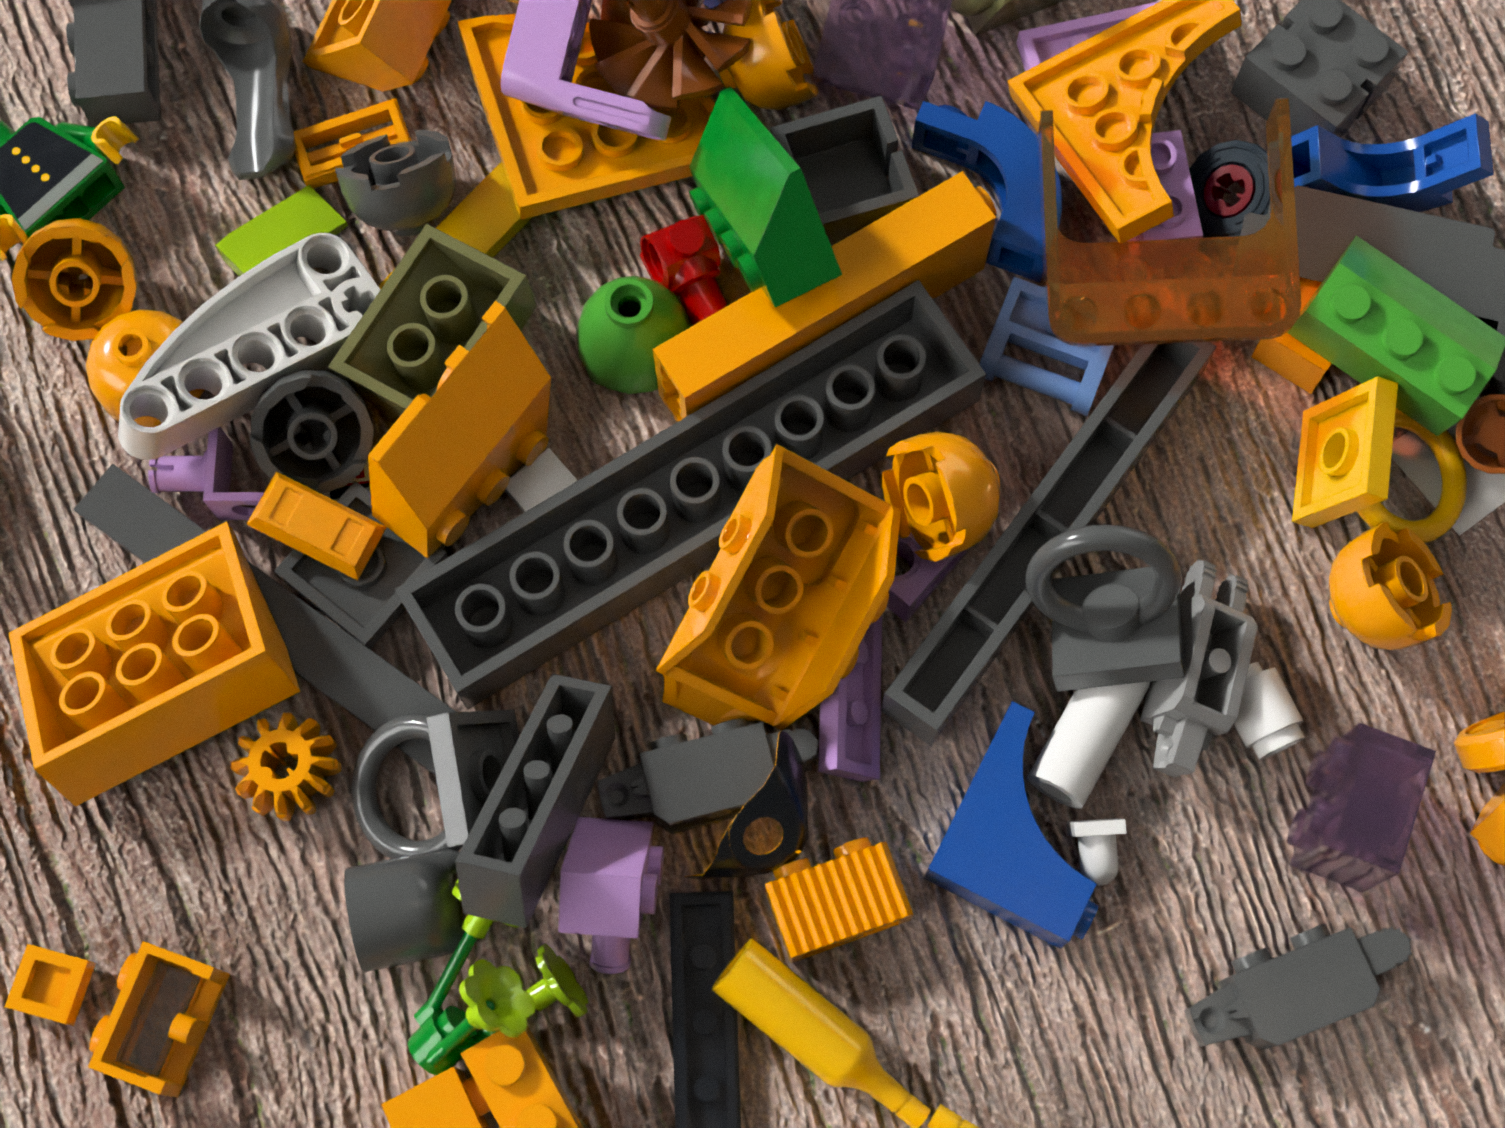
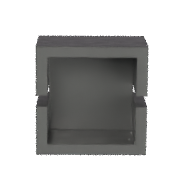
(1320, 64)
(847, 163)

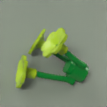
(493, 1000)

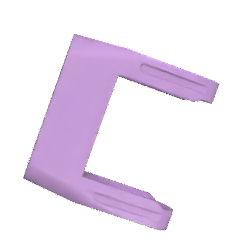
(543, 63)

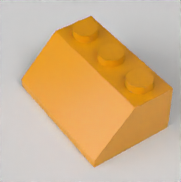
(377, 40)

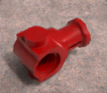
(687, 263)

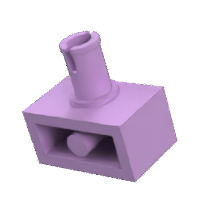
(608, 886)

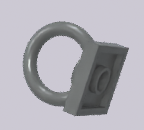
(1114, 622)
(467, 761)

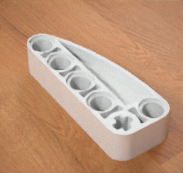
(244, 324)

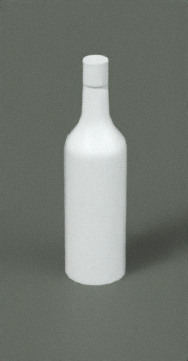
(1084, 741)

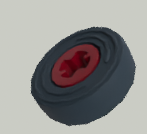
(1215, 172)

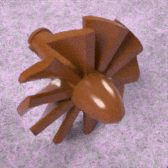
(659, 48)

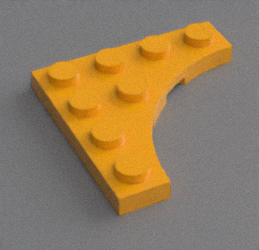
(1109, 100)

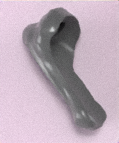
(256, 51)

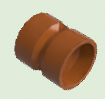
(1482, 434)

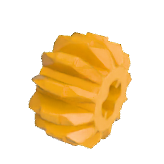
(268, 750)

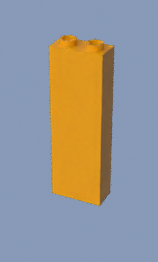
(930, 239)

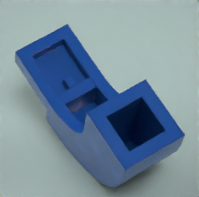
(1008, 158)
(1401, 174)

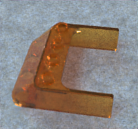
(1175, 286)

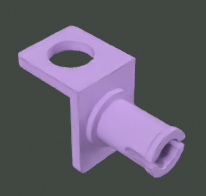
(205, 474)

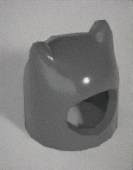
(403, 909)

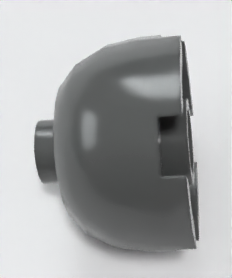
(399, 183)
(312, 430)

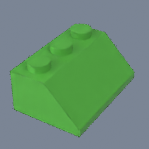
(1392, 325)

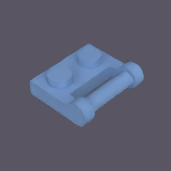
(1026, 324)

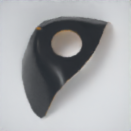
(780, 798)

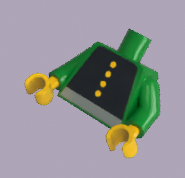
(56, 174)

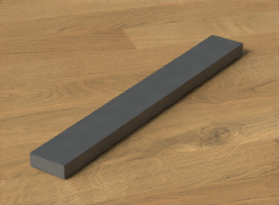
(316, 646)

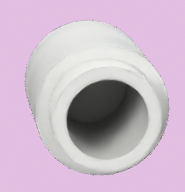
(1267, 713)

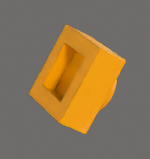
(50, 985)

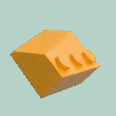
(464, 440)

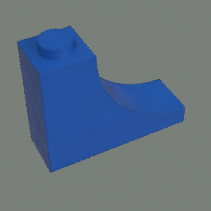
(1001, 856)

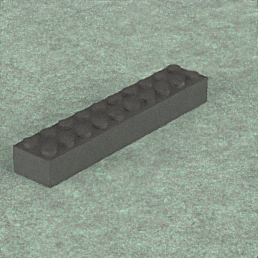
(664, 503)

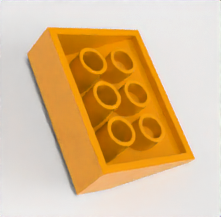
(148, 666)

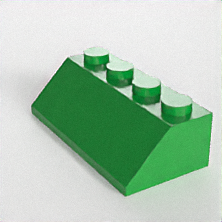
(759, 204)

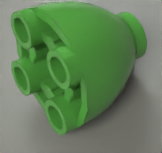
(620, 347)

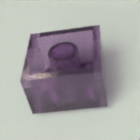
(1360, 807)

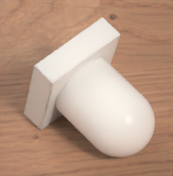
(1097, 847)

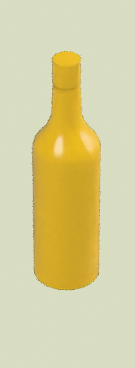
(811, 1029)

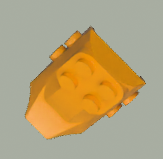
(785, 598)

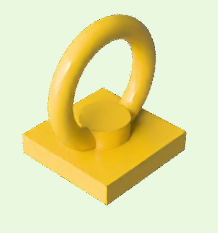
(1348, 462)

